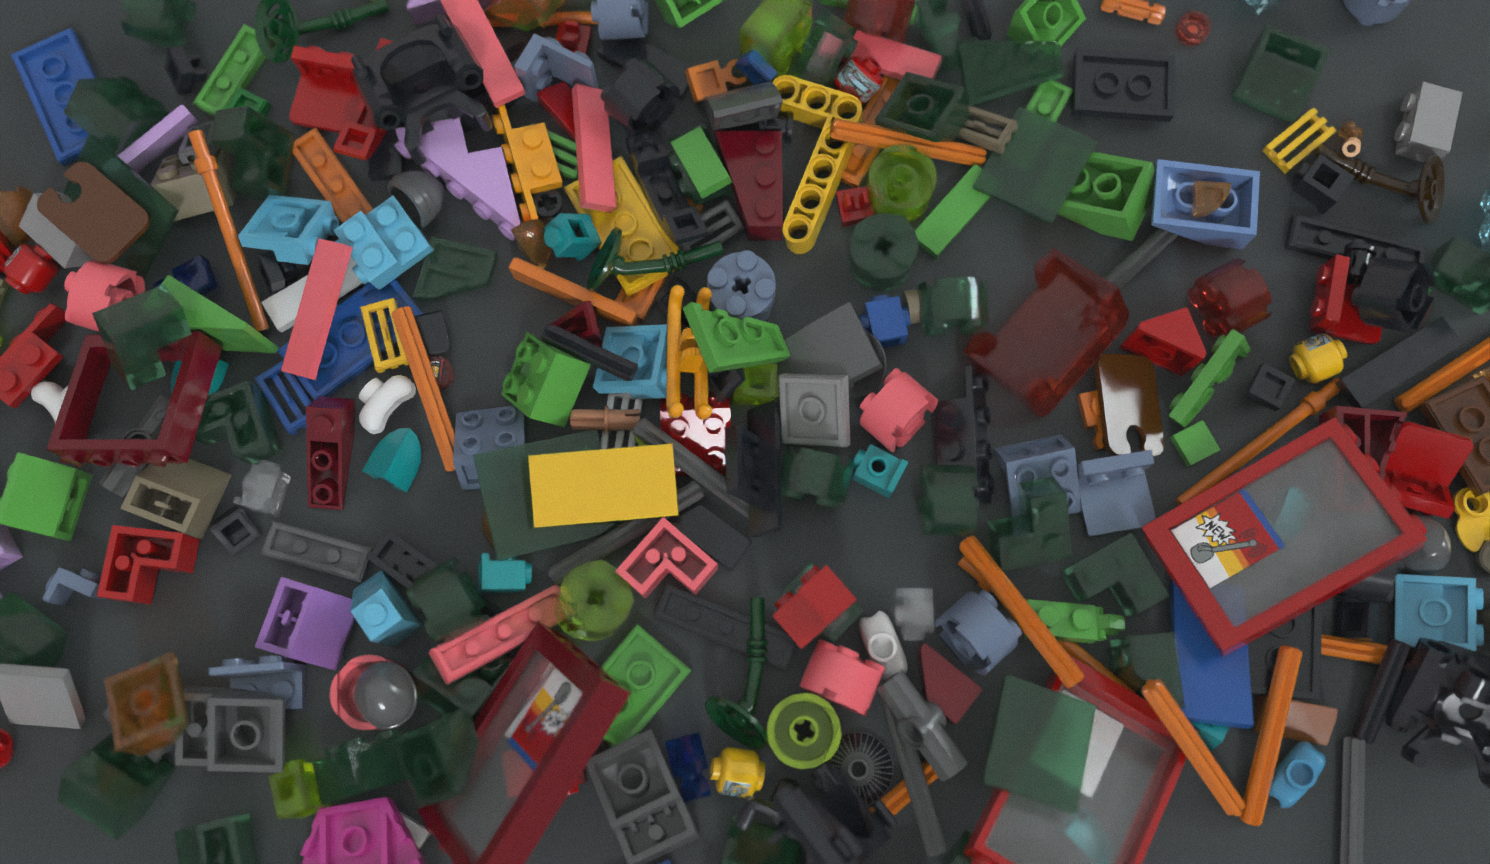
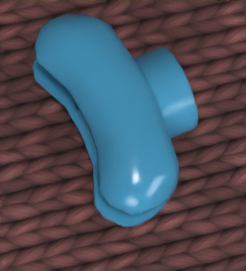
(1296, 773)

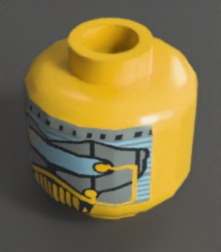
(1317, 358)
(737, 772)

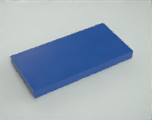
(50, 76)
(347, 344)
(1212, 685)

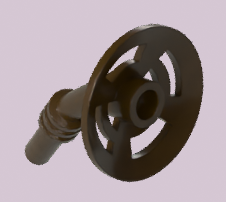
(1428, 187)

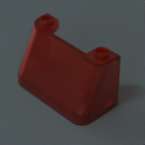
(1052, 334)

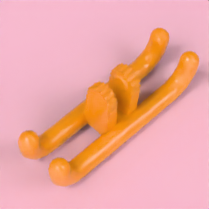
(685, 356)

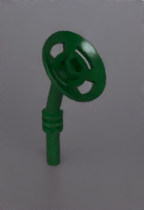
(290, 28)
(610, 261)
(741, 714)

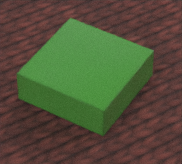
(1195, 443)

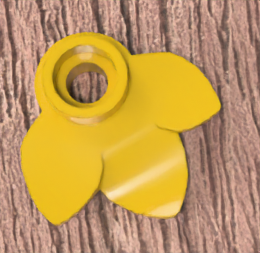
(1474, 525)

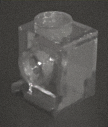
(264, 488)
(914, 612)

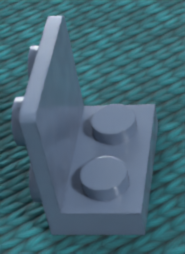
(548, 59)
(483, 432)
(1040, 460)
(1115, 493)
(270, 676)

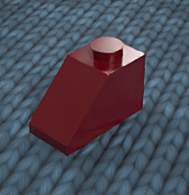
(945, 684)

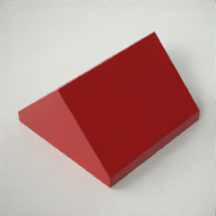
(1168, 342)

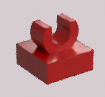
(574, 36)
(853, 205)

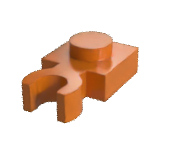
(710, 79)
(1090, 414)

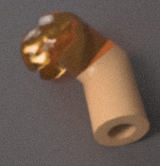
(1353, 138)

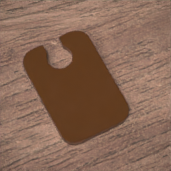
(101, 219)
(1128, 399)

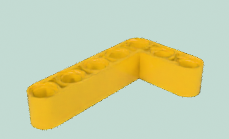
(823, 157)

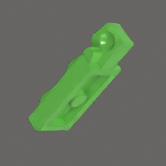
(1077, 621)

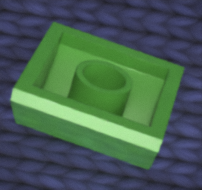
(1046, 20)

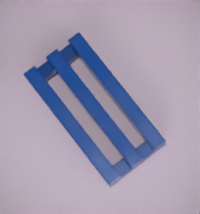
(291, 427)

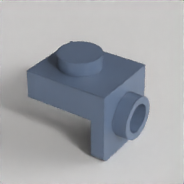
(65, 581)

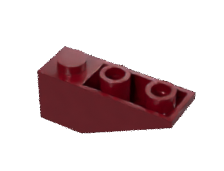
(329, 450)

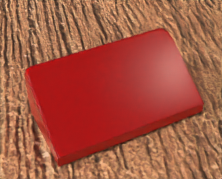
(559, 104)

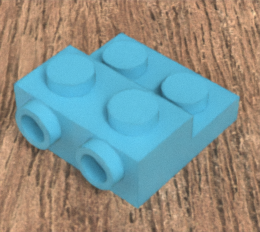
(290, 227)
(383, 242)
(648, 349)
(1438, 610)

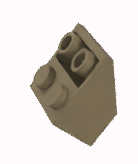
(187, 189)
(177, 495)

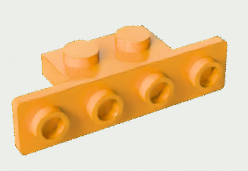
(531, 159)

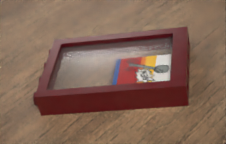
(530, 751)

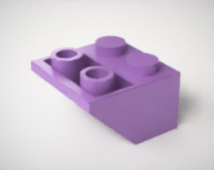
(307, 624)

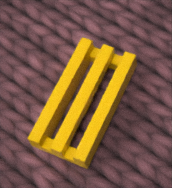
(1318, 124)
(392, 362)

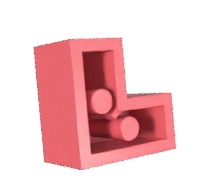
(666, 552)

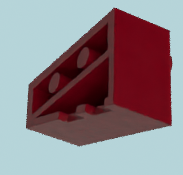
(755, 170)
(1373, 429)

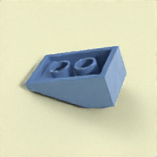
(1229, 226)

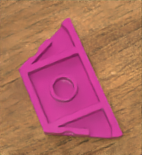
(361, 835)

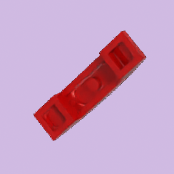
(360, 135)

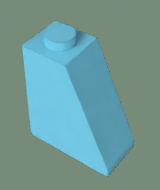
(383, 611)

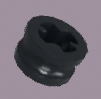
(542, 212)

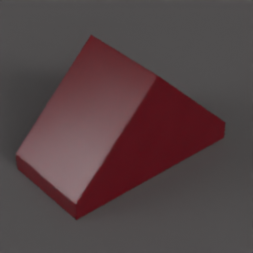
(581, 322)

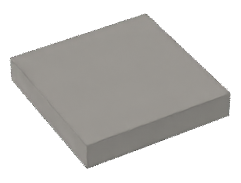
(814, 409)
(40, 696)

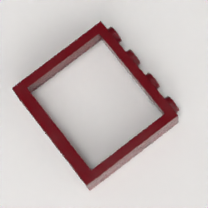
(182, 417)

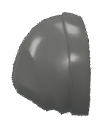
(418, 194)
(1434, 553)
(385, 695)

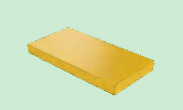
(640, 230)
(603, 485)

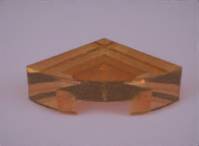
(1208, 197)

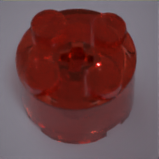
(880, 17)
(1231, 298)

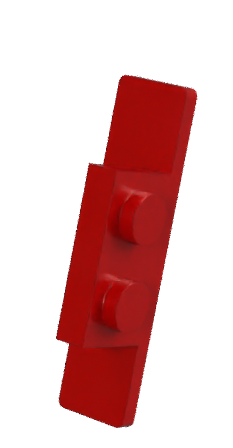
(30, 356)

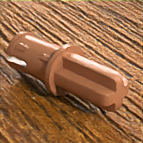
(604, 419)

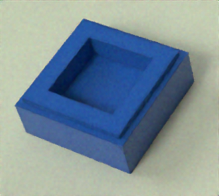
(755, 67)

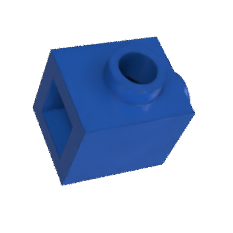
(886, 320)

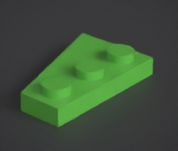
(734, 342)
(1218, 369)

